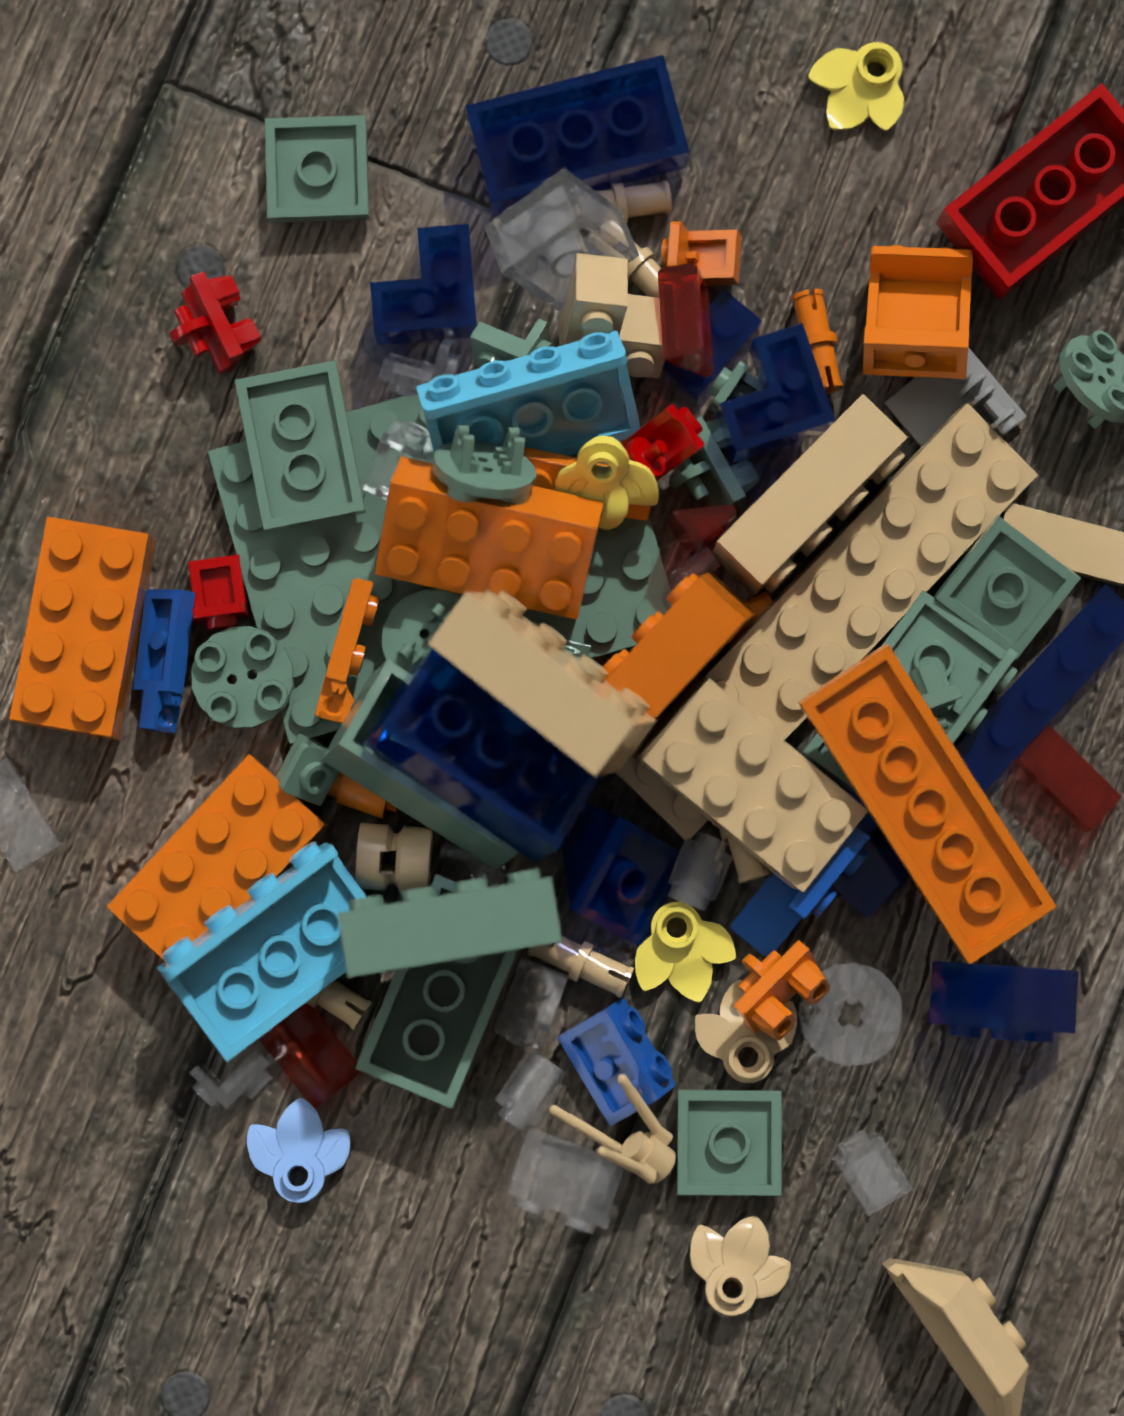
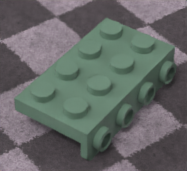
(965, 656)

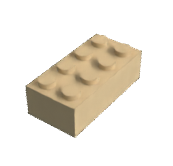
(808, 495)
(544, 681)
(750, 783)

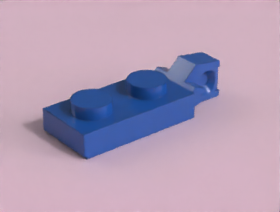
(163, 657)

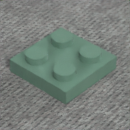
(317, 169)
(1007, 586)
(729, 1142)

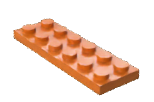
(927, 804)

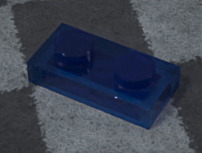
(730, 328)

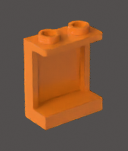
(918, 312)

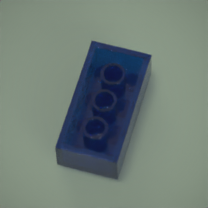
(596, 126)
(481, 757)

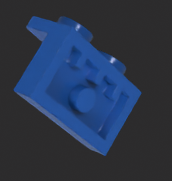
(614, 1045)

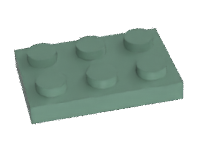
(300, 446)

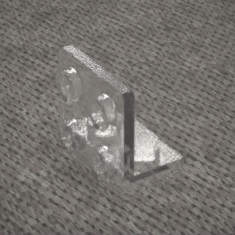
(564, 1179)

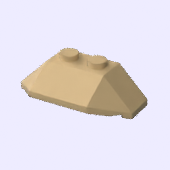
(967, 1332)

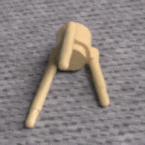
(641, 1152)

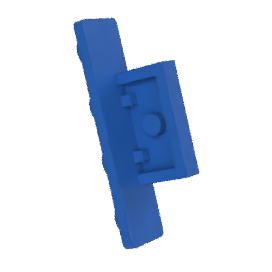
(779, 908)

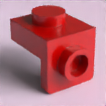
(218, 592)

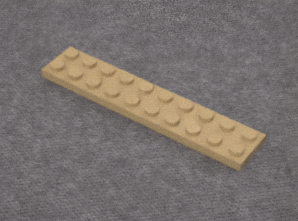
(858, 586)

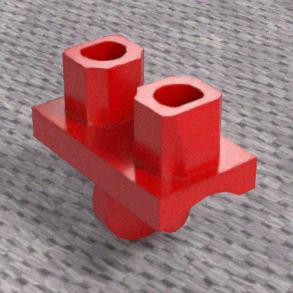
(206, 326)
(665, 440)

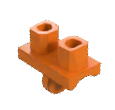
(774, 984)

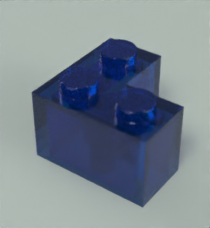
(437, 303)
(790, 402)
(1007, 999)

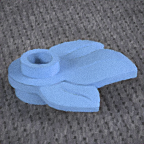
(298, 1143)

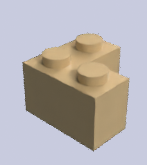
(601, 303)

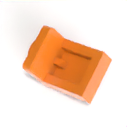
(713, 251)

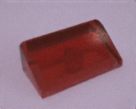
(686, 318)
(701, 526)
(1067, 779)
(310, 1055)

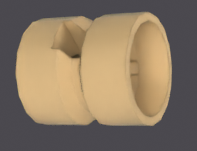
(413, 857)

